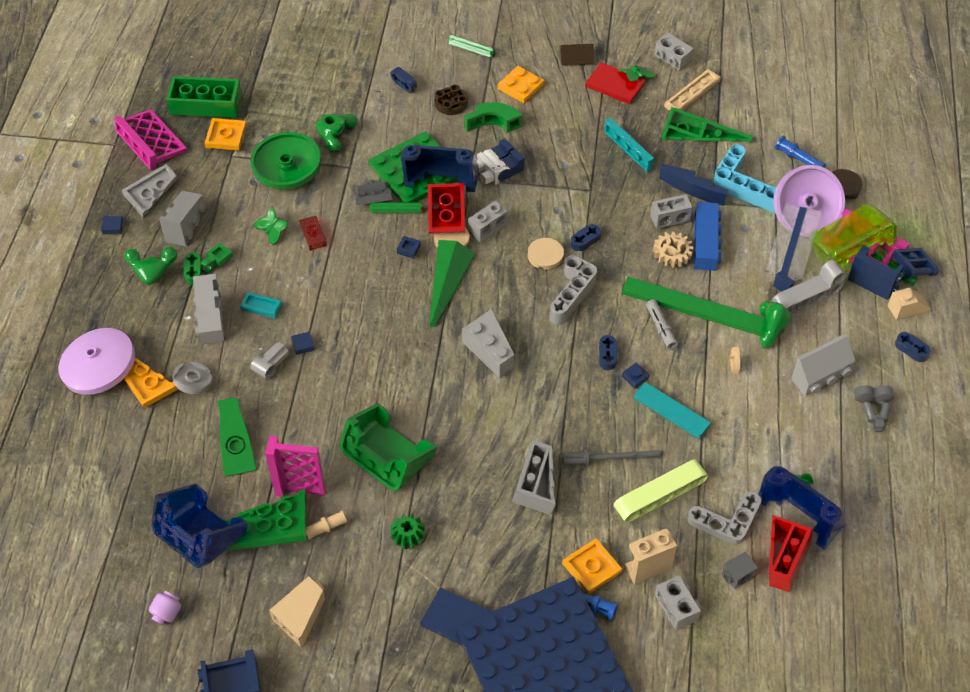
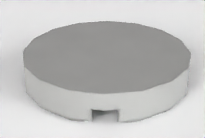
(192, 378)

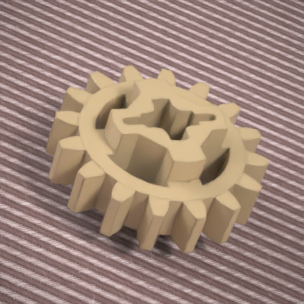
(673, 249)

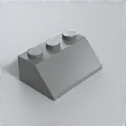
(823, 365)

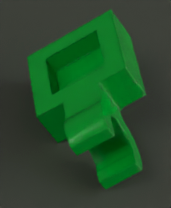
(216, 256)

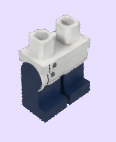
(499, 163)

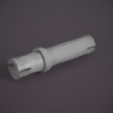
(664, 330)

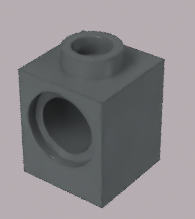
(739, 570)

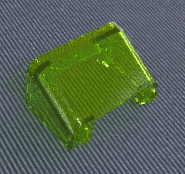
(853, 231)

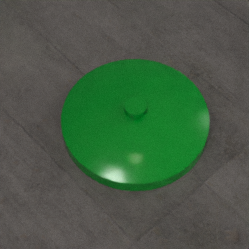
(285, 160)

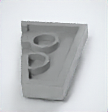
(149, 189)

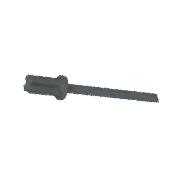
(584, 457)

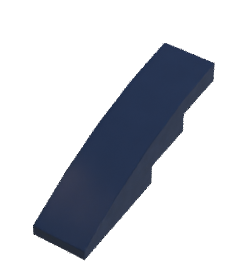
(687, 182)

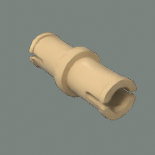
(325, 525)

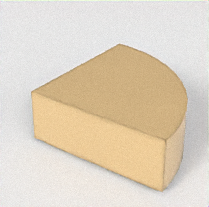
(734, 359)

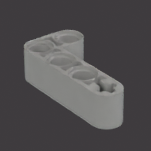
(582, 280)
(813, 290)

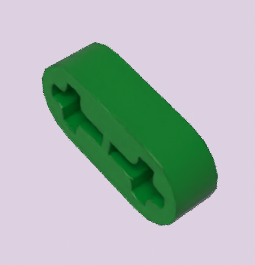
(188, 268)

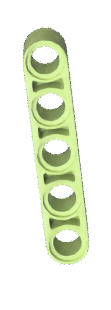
(660, 490)

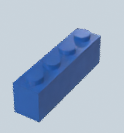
(706, 236)

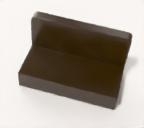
(577, 54)

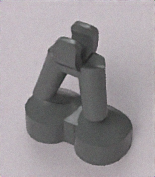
(879, 395)

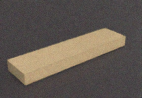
(693, 90)

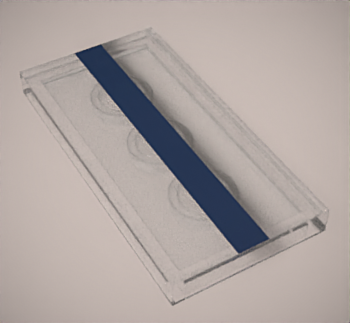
(793, 241)

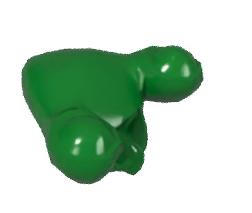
(332, 125)
(150, 268)
(776, 321)

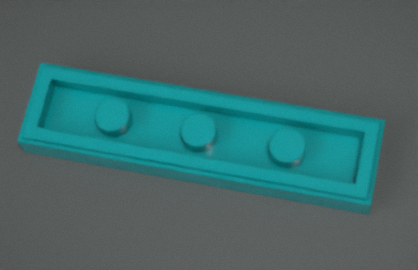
(629, 145)
(672, 410)

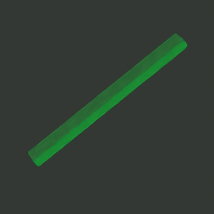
(695, 306)

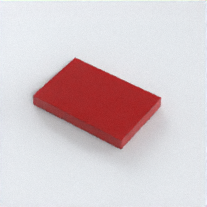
(614, 83)

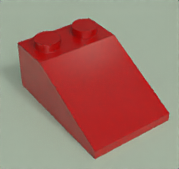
(446, 208)

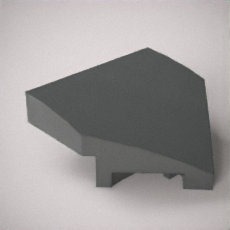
(372, 192)

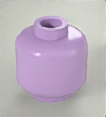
(165, 607)

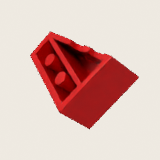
(787, 552)

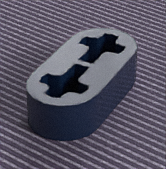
(403, 79)
(586, 238)
(912, 347)
(603, 352)

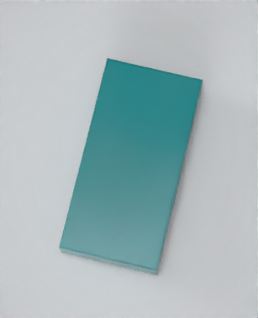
(261, 305)

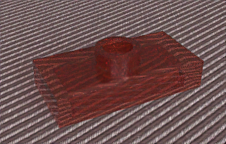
(313, 233)

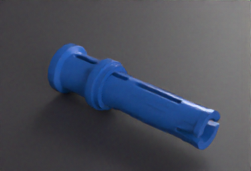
(793, 150)
(601, 606)

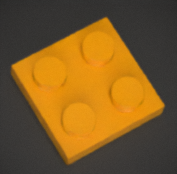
(520, 84)
(225, 134)
(592, 566)

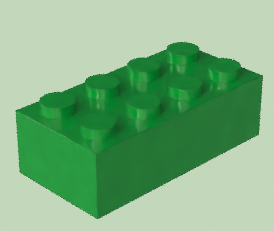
(204, 96)

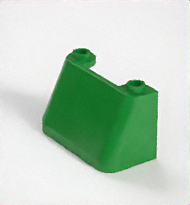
(381, 449)

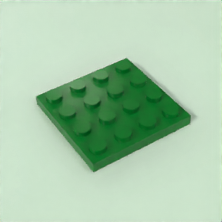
(389, 169)

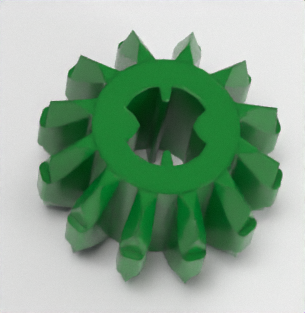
(400, 534)

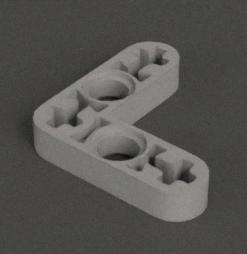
(728, 526)

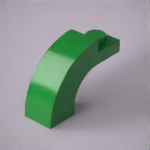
(494, 114)

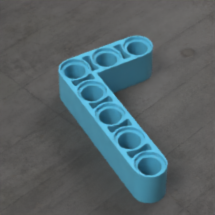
(740, 185)

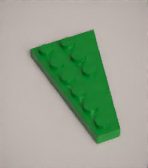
(274, 523)

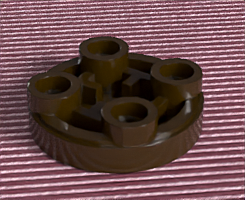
(451, 100)
(850, 182)

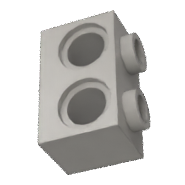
(673, 51)
(671, 211)
(487, 221)
(673, 603)

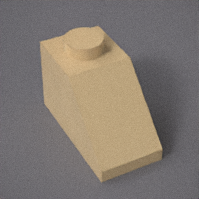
(907, 303)

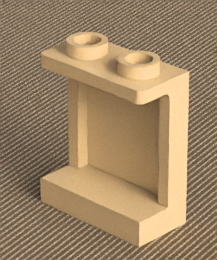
(651, 556)

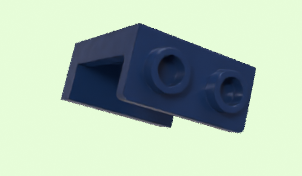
(875, 275)
(231, 675)

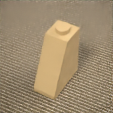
(299, 610)

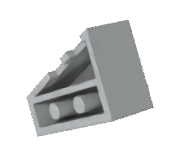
(182, 218)
(208, 309)
(489, 343)
(536, 479)

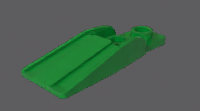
(234, 439)

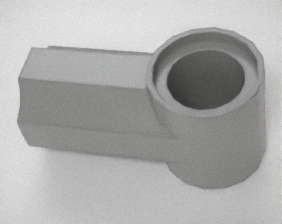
(267, 364)

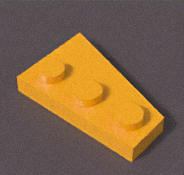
(147, 384)

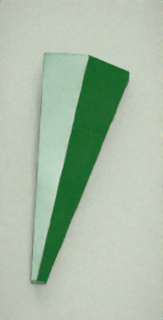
(686, 126)
(450, 267)

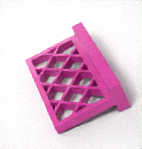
(138, 142)
(279, 468)

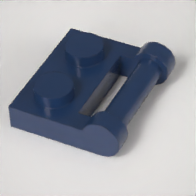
(915, 257)

